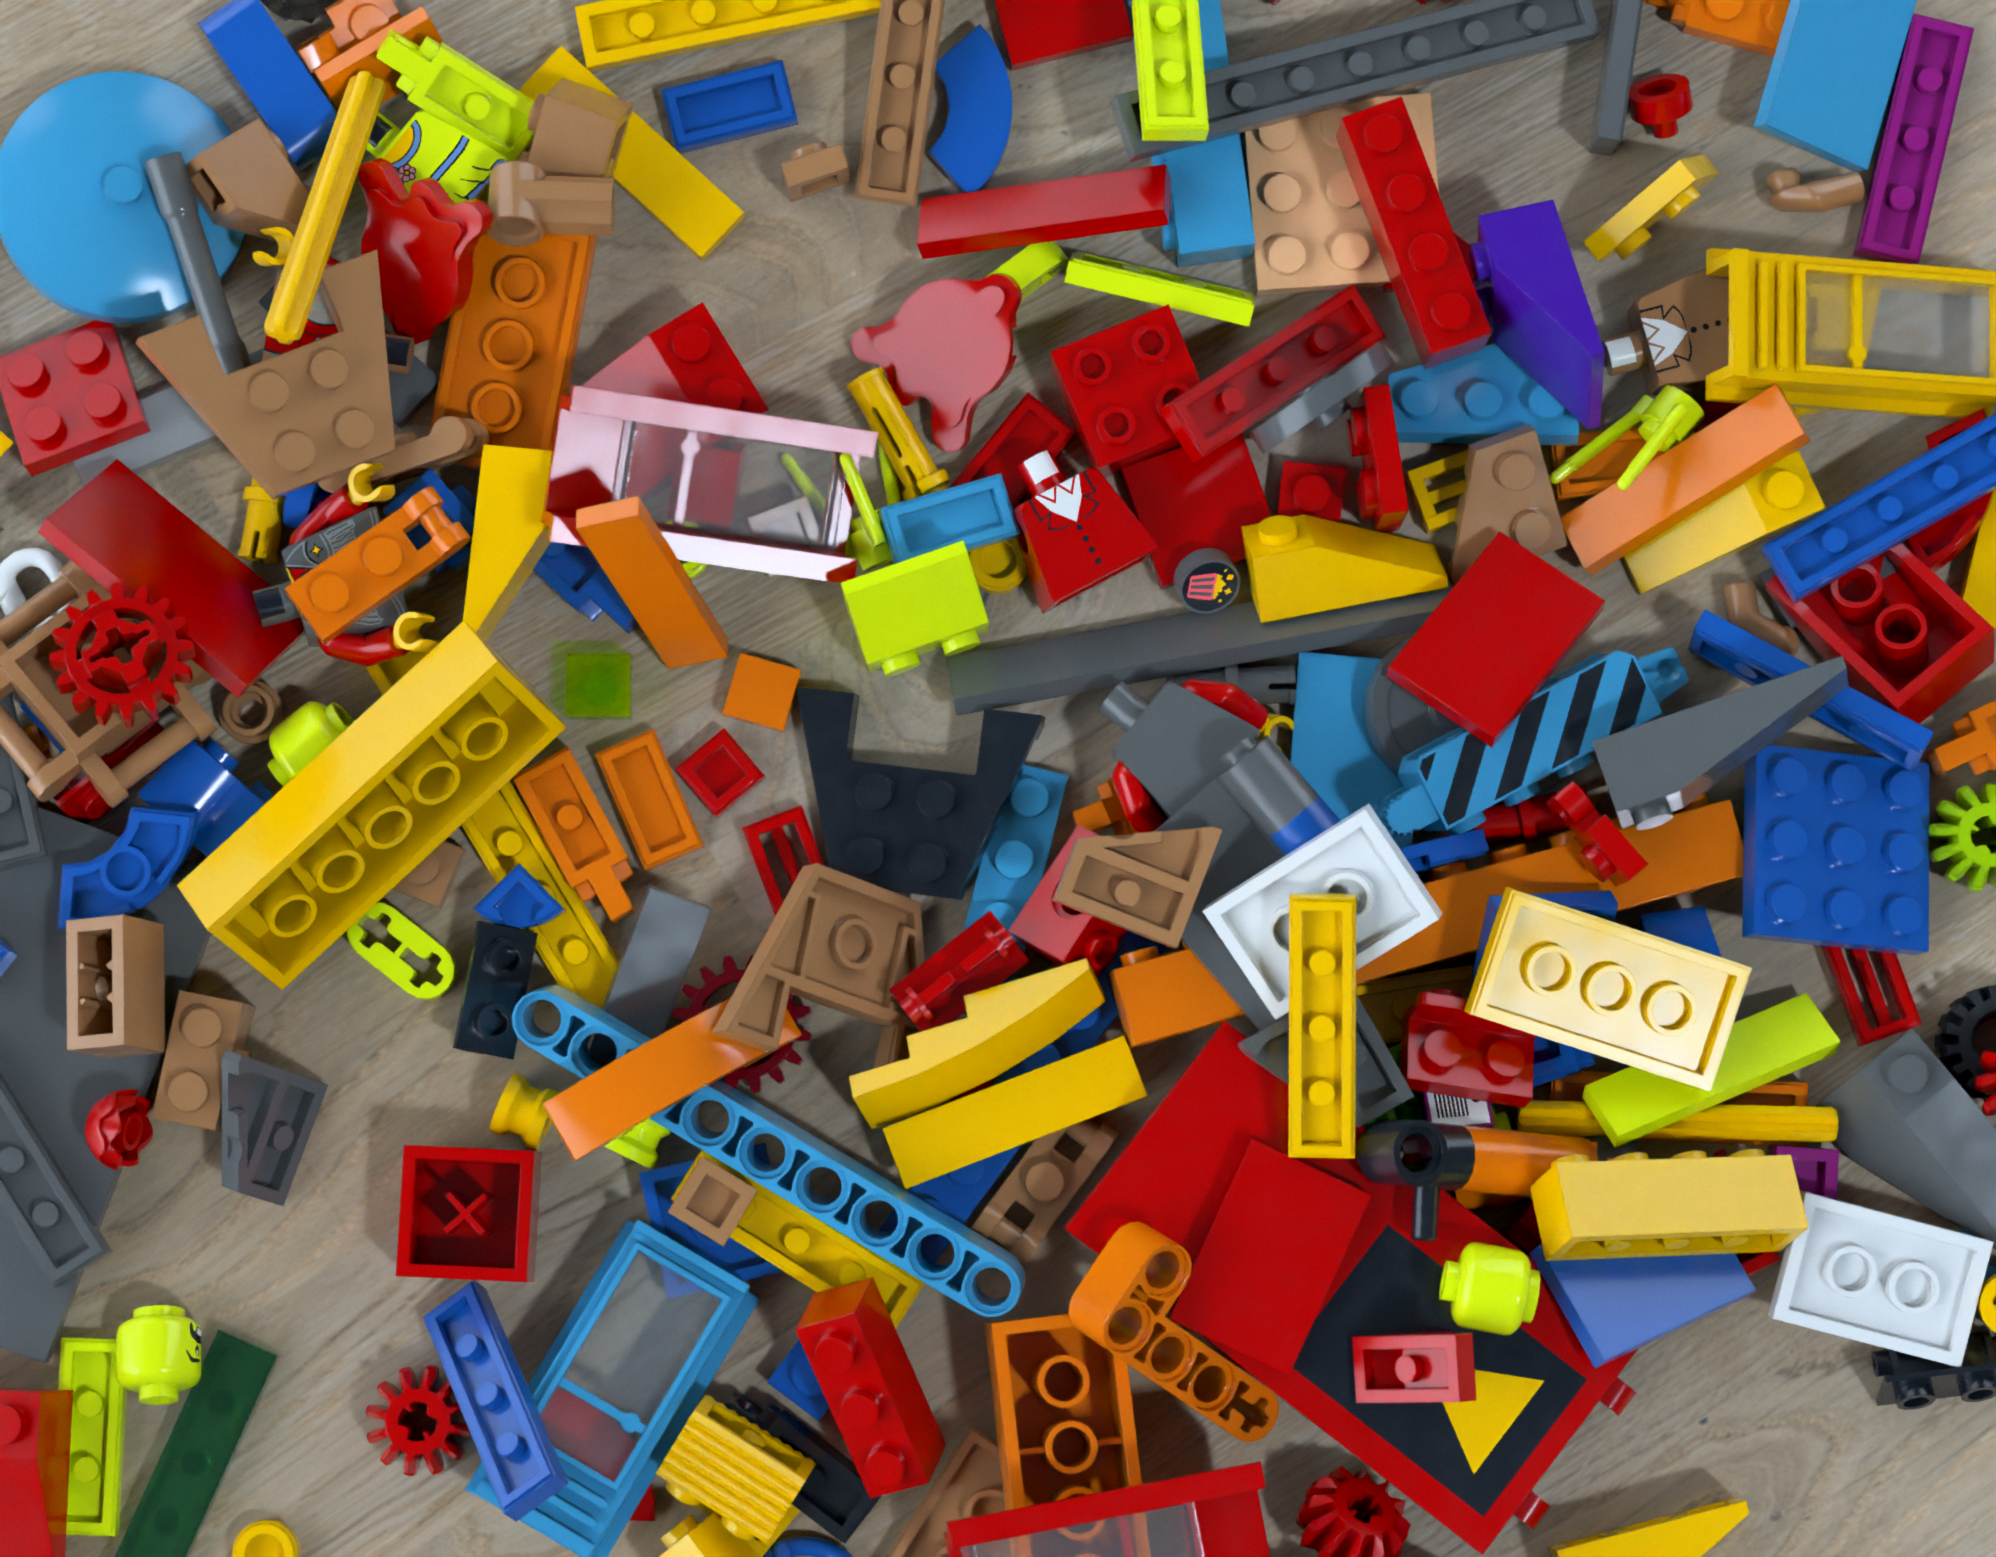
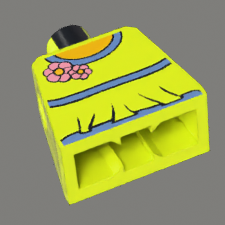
(438, 151)

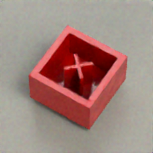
(1118, 385)
(468, 1213)

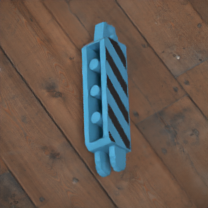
(1461, 775)

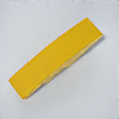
(1000, 1031)

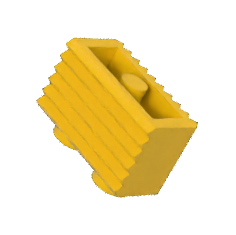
(734, 1470)

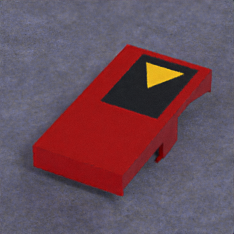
(1453, 1459)

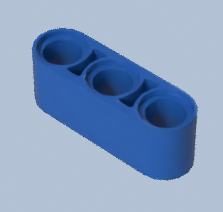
(272, 78)

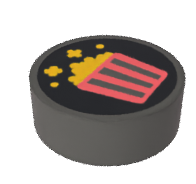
(1207, 580)

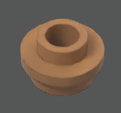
(231, 714)

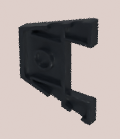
(909, 824)

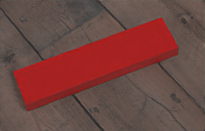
(1044, 211)
(1272, 373)

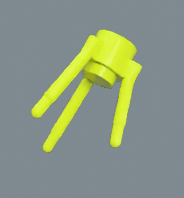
(1665, 424)
(868, 538)

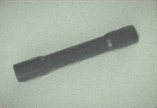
(180, 210)

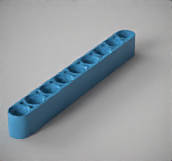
(802, 1155)

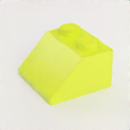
(916, 609)

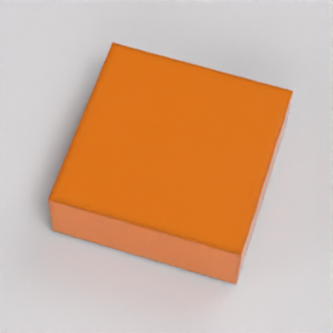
(762, 692)

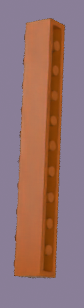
(1687, 854)

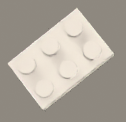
(1346, 859)
(1882, 1280)

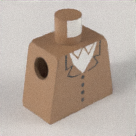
(1675, 334)

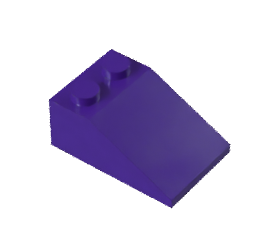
(1540, 305)

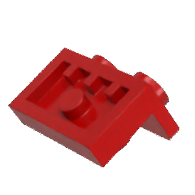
(1464, 1054)

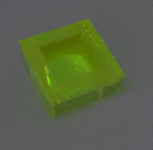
(599, 686)

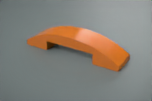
(650, 1081)

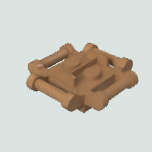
(30, 674)

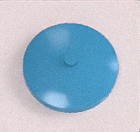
(82, 204)

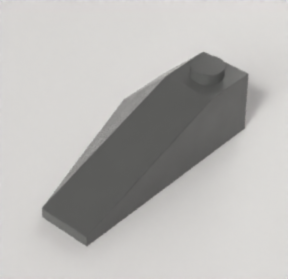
(1688, 752)
(1920, 1134)

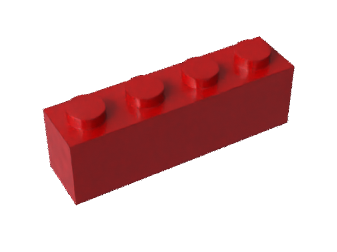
(1413, 233)

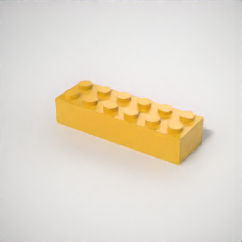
(371, 806)

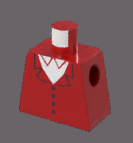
(1074, 531)

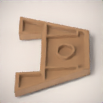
(303, 409)
(836, 947)

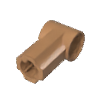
(533, 204)

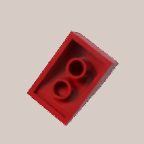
(683, 363)
(1899, 635)
(34, 1471)

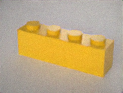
(1667, 1205)

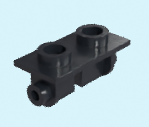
(493, 986)
(1918, 1381)

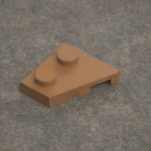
(1507, 494)
(1139, 879)

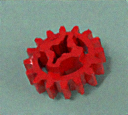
(102, 669)

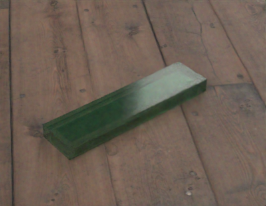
(199, 1449)

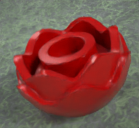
(119, 1128)

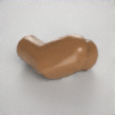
(1817, 196)
(1744, 612)

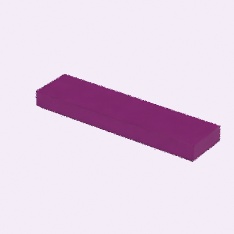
(1913, 141)

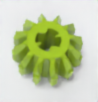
(1958, 845)

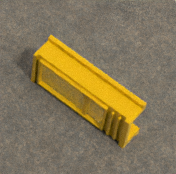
(1857, 334)

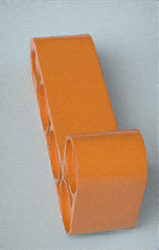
(1125, 1310)

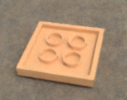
(1306, 205)

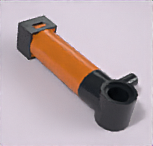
(1464, 1160)

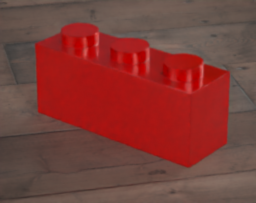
(871, 1387)

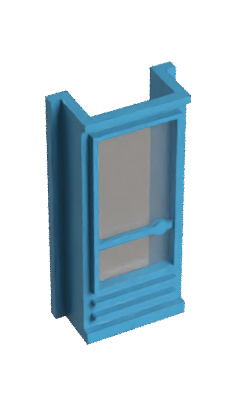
(627, 1381)

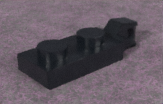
(833, 1490)

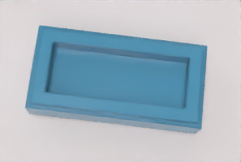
(968, 512)

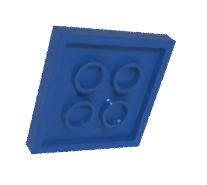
(1836, 851)

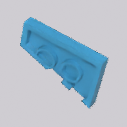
(1474, 401)

